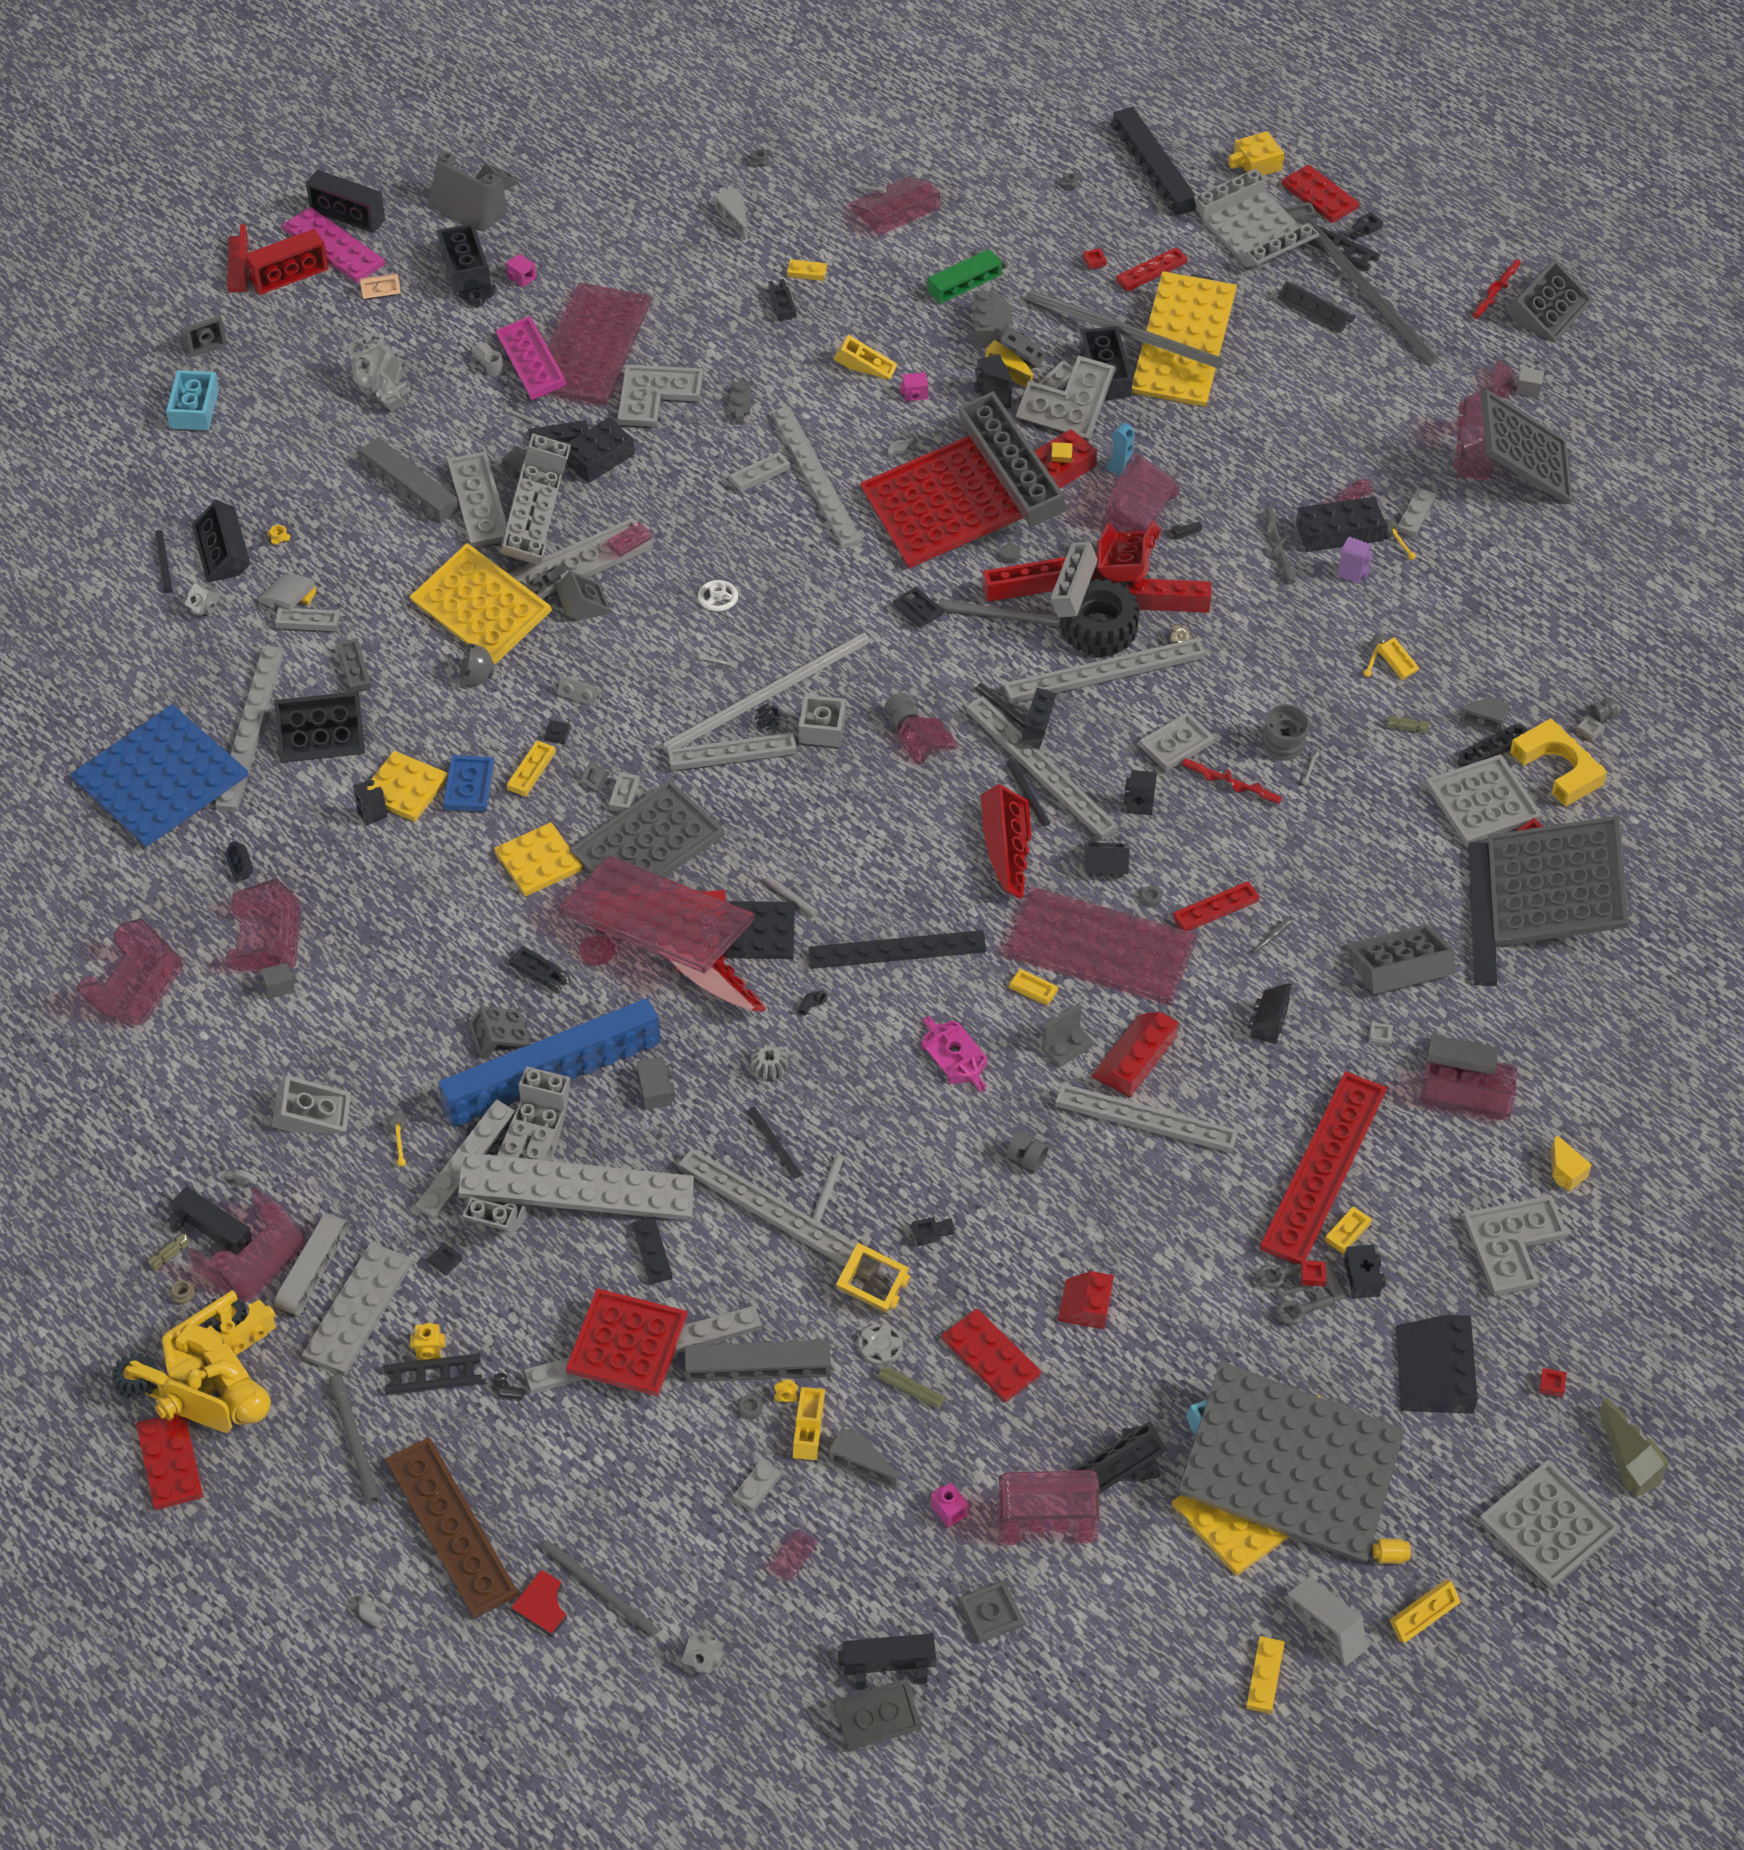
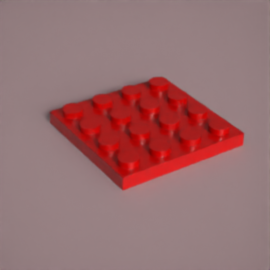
(627, 1342)

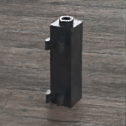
(210, 1220)
(888, 1655)

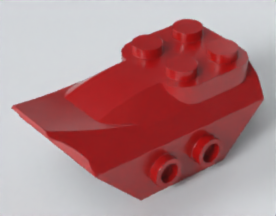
(1126, 554)

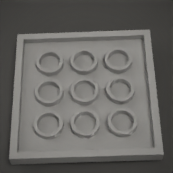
(1483, 799)
(1549, 1524)

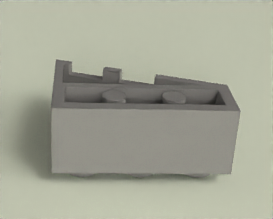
(1330, 1617)

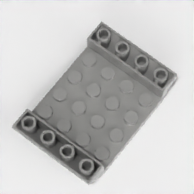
(1250, 220)

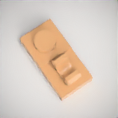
(380, 286)

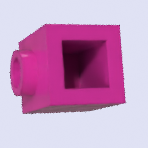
(520, 270)
(914, 386)
(949, 1504)

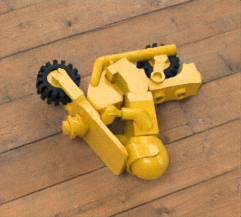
(200, 1353)

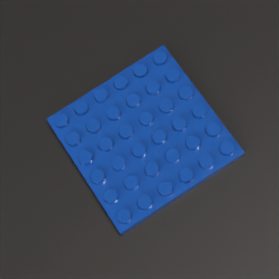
(159, 775)

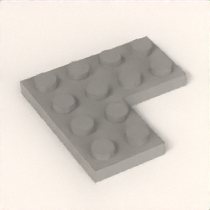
(646, 387)
(1069, 409)
(1502, 1238)

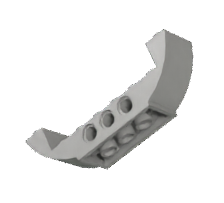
(534, 500)
(531, 1135)

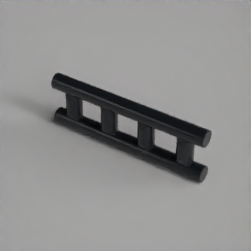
(1352, 247)
(442, 1363)

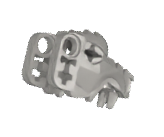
(382, 371)

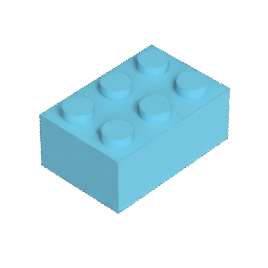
(192, 400)

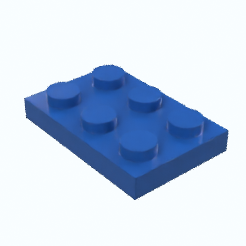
(469, 783)

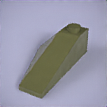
(1637, 1459)

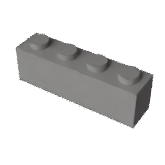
(1074, 579)

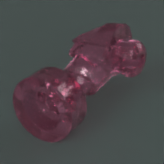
(1357, 487)

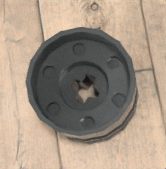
(1285, 732)

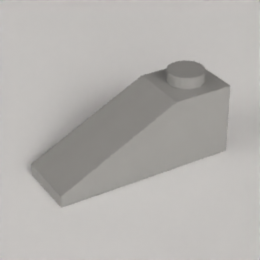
(731, 207)

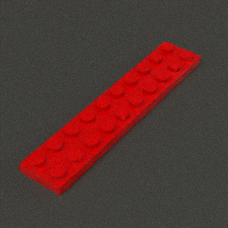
(1323, 1168)

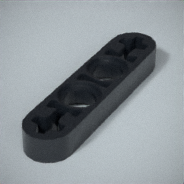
(1490, 745)

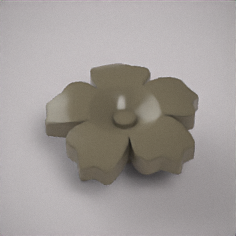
(1179, 634)

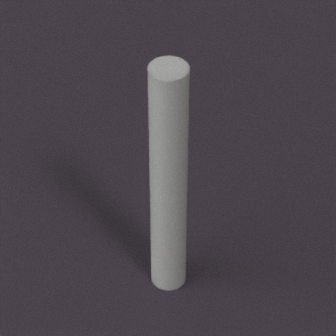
(791, 896)

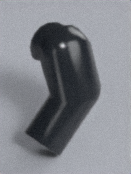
(1183, 531)
(811, 1000)
(504, 1389)

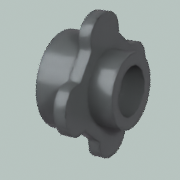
(759, 157)
(1070, 180)

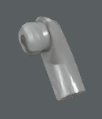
(367, 1610)

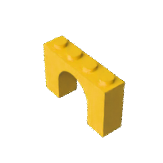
(1552, 739)

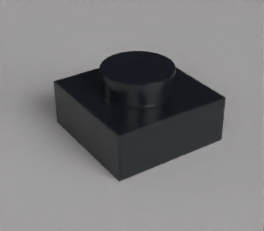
(557, 732)
(445, 1259)

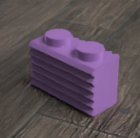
(1354, 560)

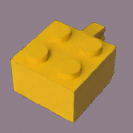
(1257, 153)

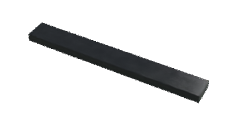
(1482, 915)

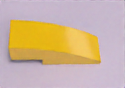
(1015, 365)
(808, 1423)

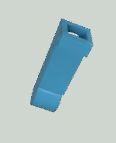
(1122, 449)

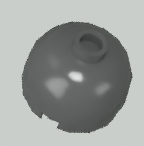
(476, 665)

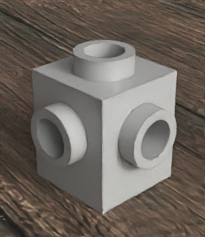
(202, 599)
(703, 1652)

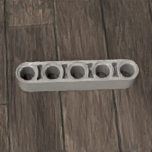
(311, 1264)

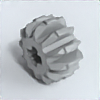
(769, 1061)

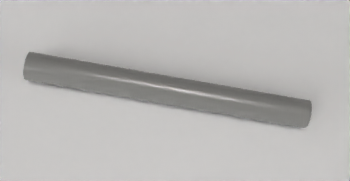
(827, 1189)

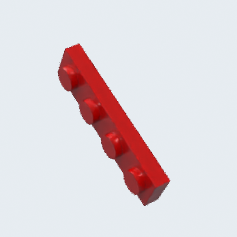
(1151, 269)
(1216, 906)

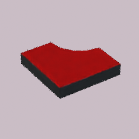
(540, 1604)

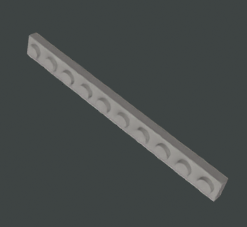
(816, 477)
(1106, 670)
(252, 721)
(1042, 769)
(775, 1211)
(703, 1332)

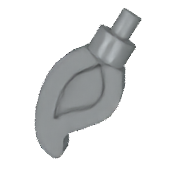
(899, 447)
(241, 1177)

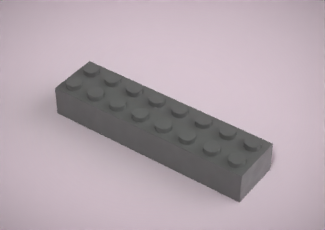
(1012, 459)

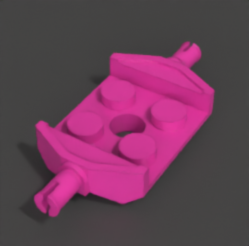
(958, 1066)

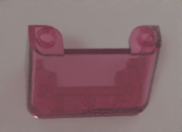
(1139, 495)
(267, 927)

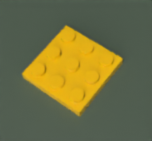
(408, 784)
(538, 859)

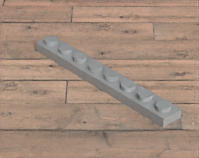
(1146, 1118)

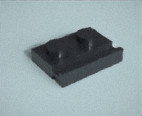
(918, 607)

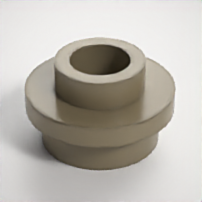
(179, 1287)

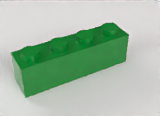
(964, 276)

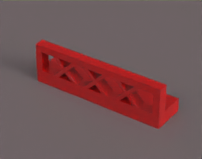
(237, 263)

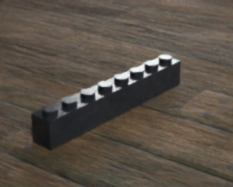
(1153, 161)

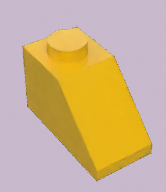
(1568, 1165)

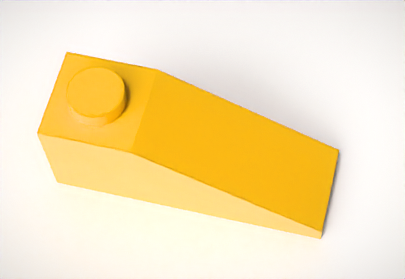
(862, 358)

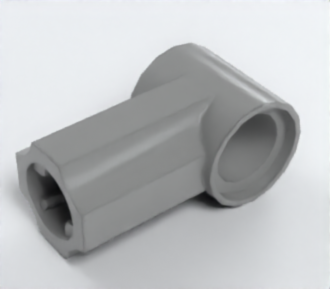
(489, 359)

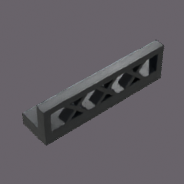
(1315, 306)
(1125, 1456)

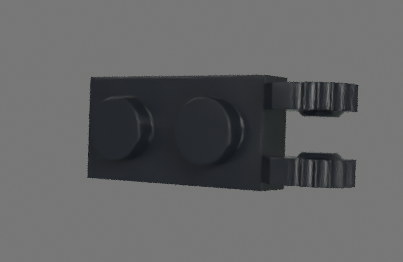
(782, 300)
(539, 969)

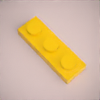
(531, 768)
(1425, 1611)
(1265, 1675)

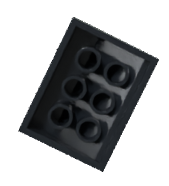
(319, 726)
(1437, 1365)

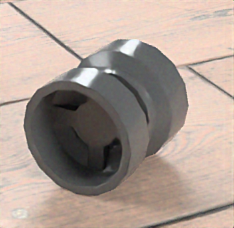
(1605, 709)

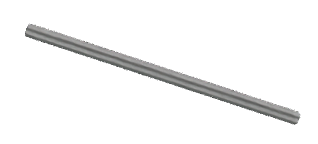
(766, 692)

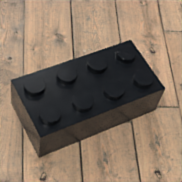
(346, 201)
(463, 257)
(1107, 347)
(1332, 523)

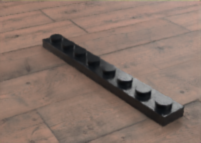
(897, 949)

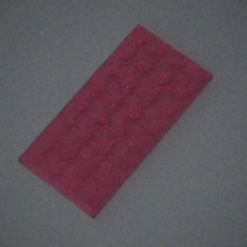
(596, 340)
(657, 914)
(1100, 945)

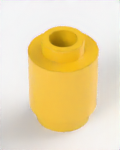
(1391, 1551)

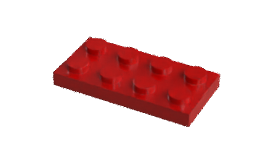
(1322, 193)
(991, 1355)
(169, 1461)

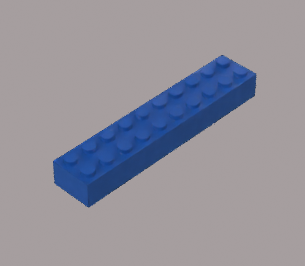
(566, 1053)

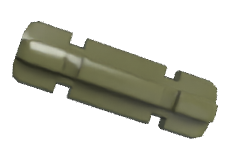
(1408, 724)
(168, 1252)

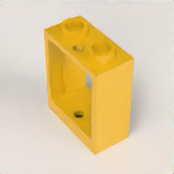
(851, 1267)

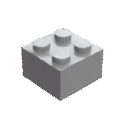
(822, 721)

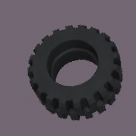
(1108, 636)

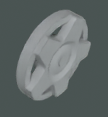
(881, 1344)

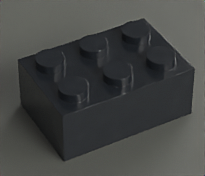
(599, 450)

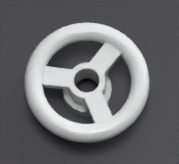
(718, 593)

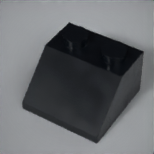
(994, 376)
(1106, 858)
(1270, 1013)

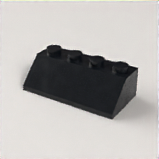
(220, 542)

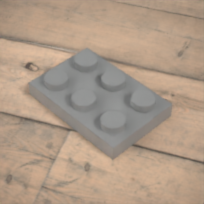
(1176, 741)

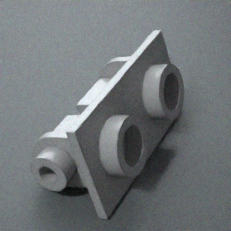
(579, 691)

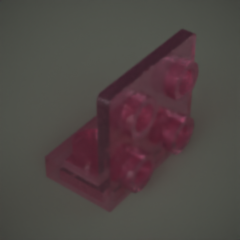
(923, 735)

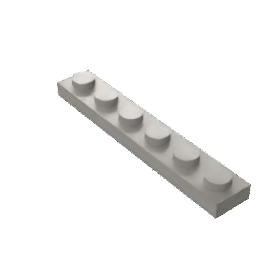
(732, 751)
(477, 1142)

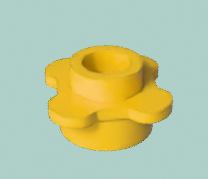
(278, 534)
(786, 1391)

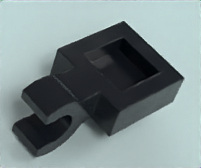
(1368, 223)
(551, 575)
(929, 1230)

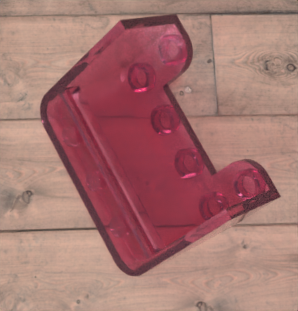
(1472, 459)
(138, 978)
(1048, 1503)

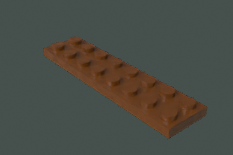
(452, 1528)

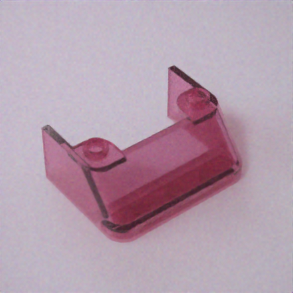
(260, 1259)

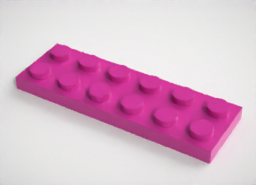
(341, 248)
(531, 358)

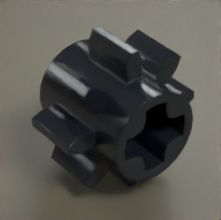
(767, 716)

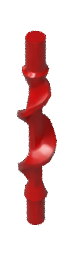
(1494, 288)
(1238, 786)

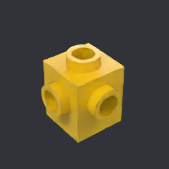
(427, 1341)

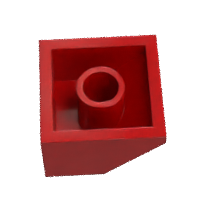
(1086, 1299)

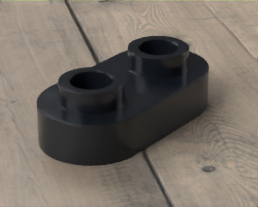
(239, 860)

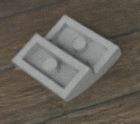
(287, 591)

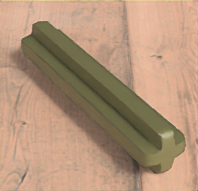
(911, 1387)

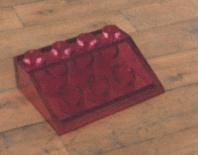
(901, 204)
(1470, 1090)

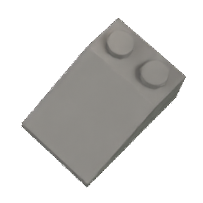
(310, 1107)

